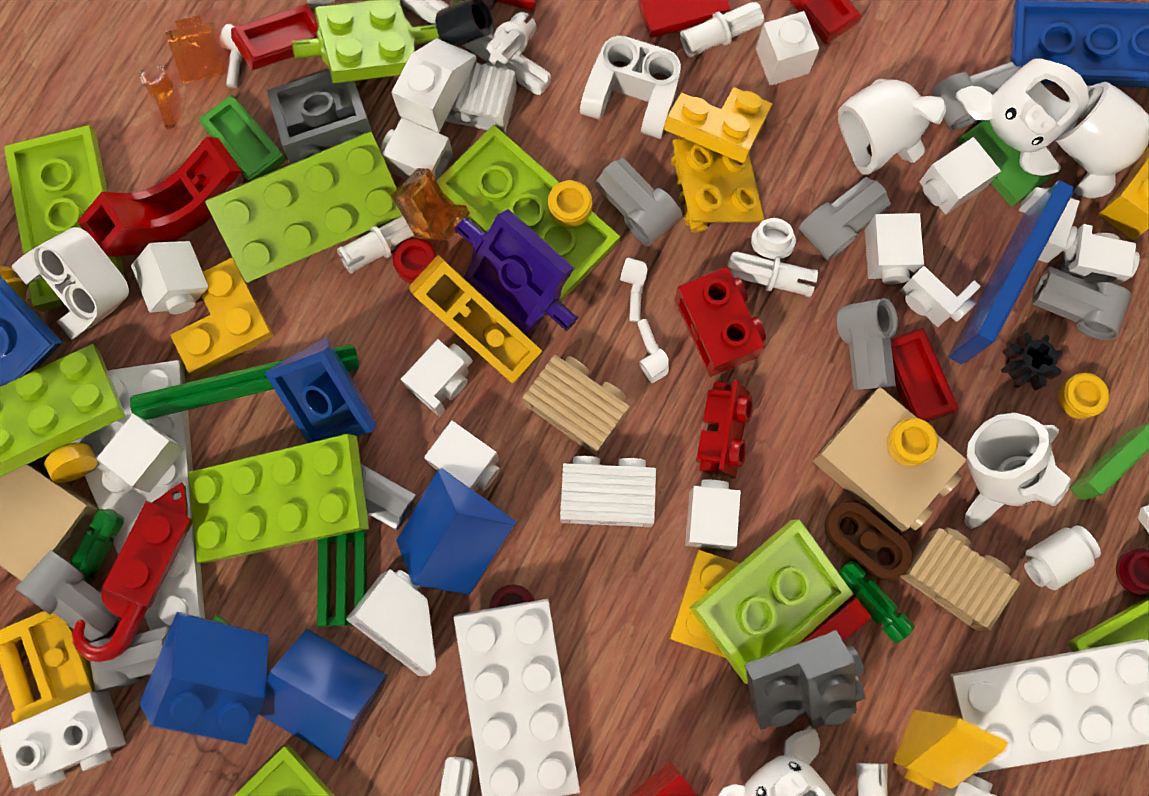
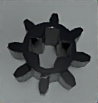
(1031, 361)

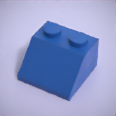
(208, 680)

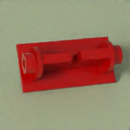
(729, 412)

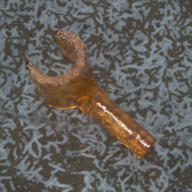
(160, 90)

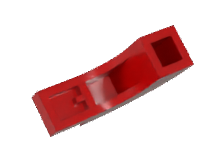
(165, 212)

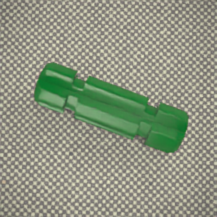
(96, 542)
(876, 602)

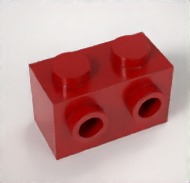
(720, 321)

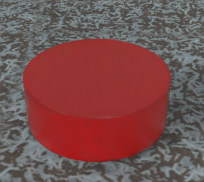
(412, 258)

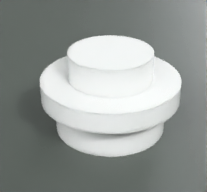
(773, 239)

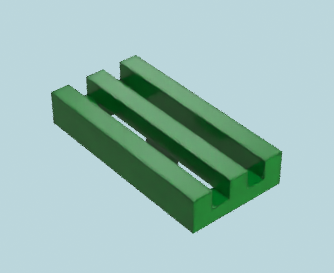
(324, 576)

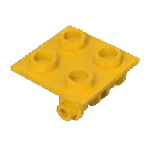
(714, 186)

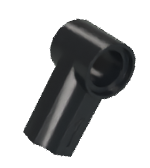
(465, 21)

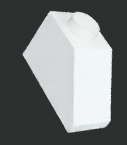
(432, 83)
(397, 621)

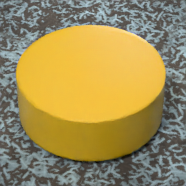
(570, 203)
(1083, 396)
(912, 442)
(70, 462)

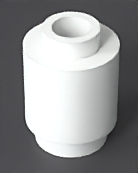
(1061, 557)

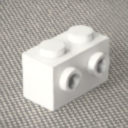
(60, 739)

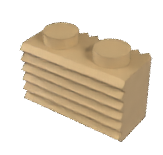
(577, 403)
(960, 579)

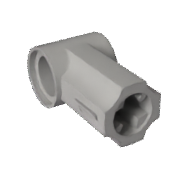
(990, 80)
(645, 210)
(837, 224)
(1095, 307)
(868, 332)
(386, 499)
(61, 590)
(134, 663)

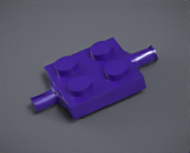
(517, 272)

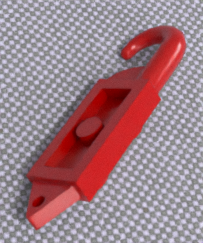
(139, 572)

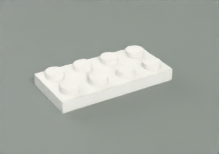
(516, 701)
(1060, 703)

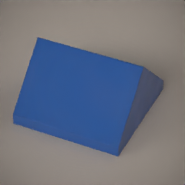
(321, 394)
(452, 536)
(320, 693)

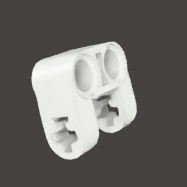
(633, 80)
(78, 275)

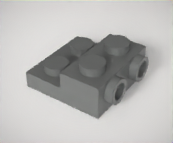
(316, 114)
(806, 679)

